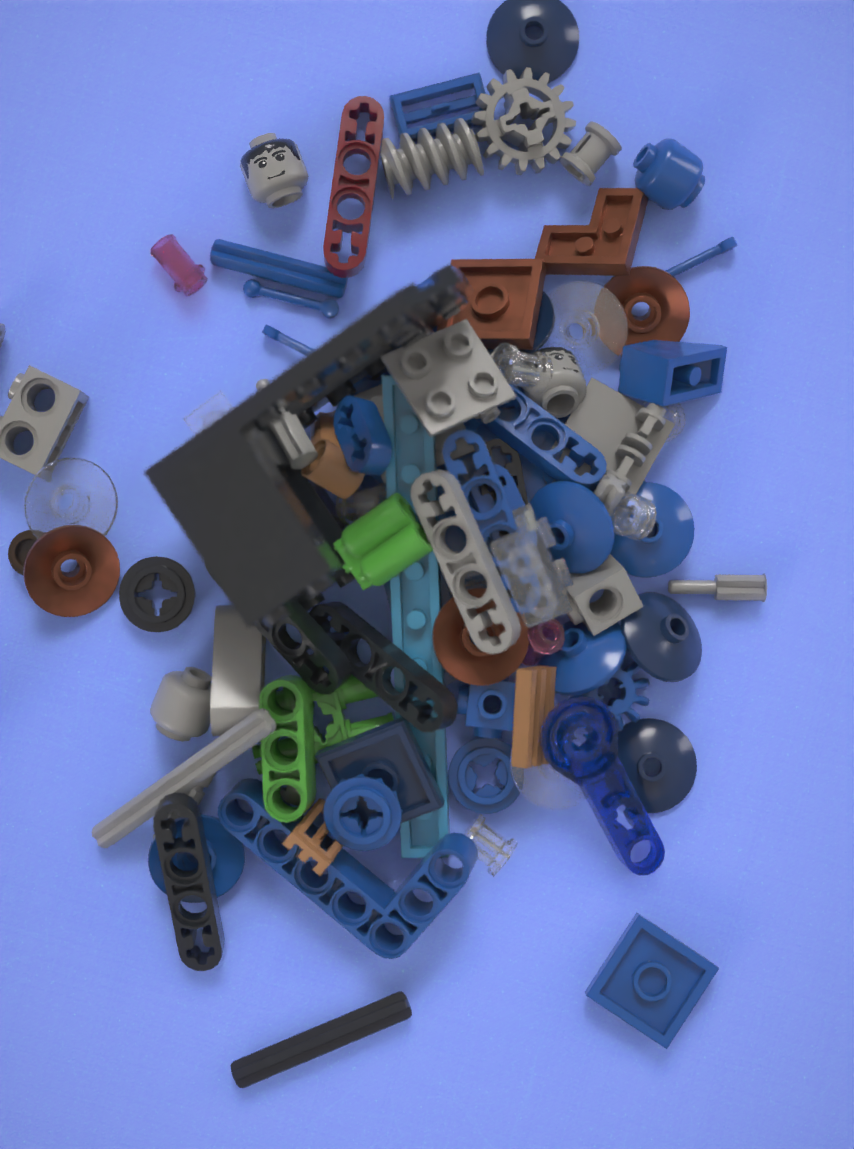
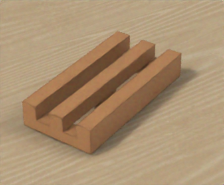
(532, 703)
(311, 845)

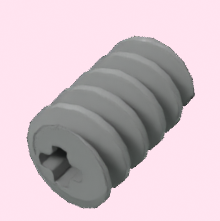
(430, 157)

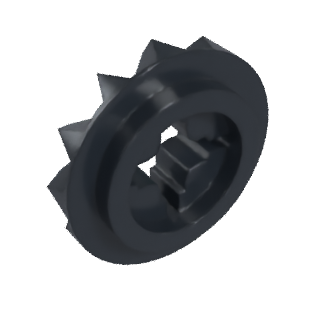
(142, 577)

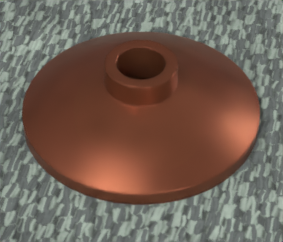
(667, 303)
(74, 591)
(463, 658)

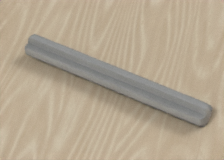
(185, 776)

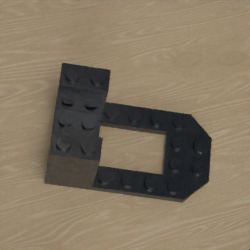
(240, 500)

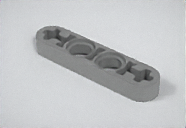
(473, 558)

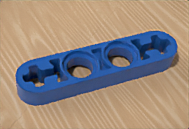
(535, 419)
(501, 515)

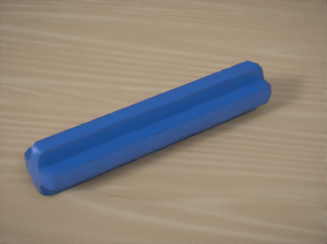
(277, 268)

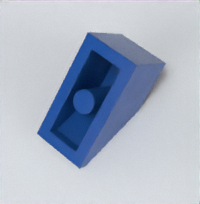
(671, 371)

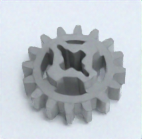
(520, 102)

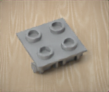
(449, 378)
(621, 430)

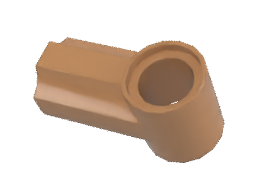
(330, 466)

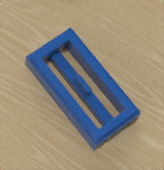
(433, 91)

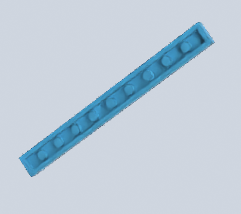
(416, 606)

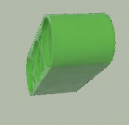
(278, 769)

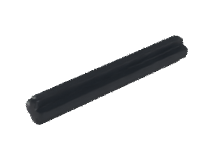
(321, 1039)

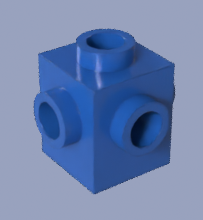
(488, 723)

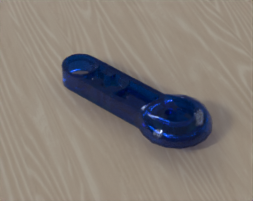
(600, 776)

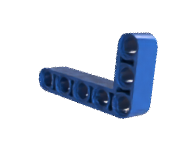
(349, 875)

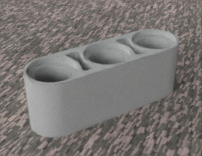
(236, 670)

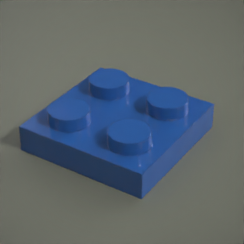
(651, 980)

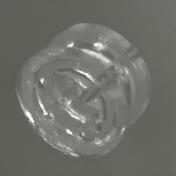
(643, 518)

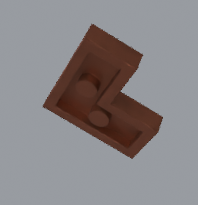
(604, 245)

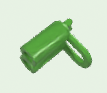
(382, 542)

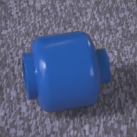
(669, 174)

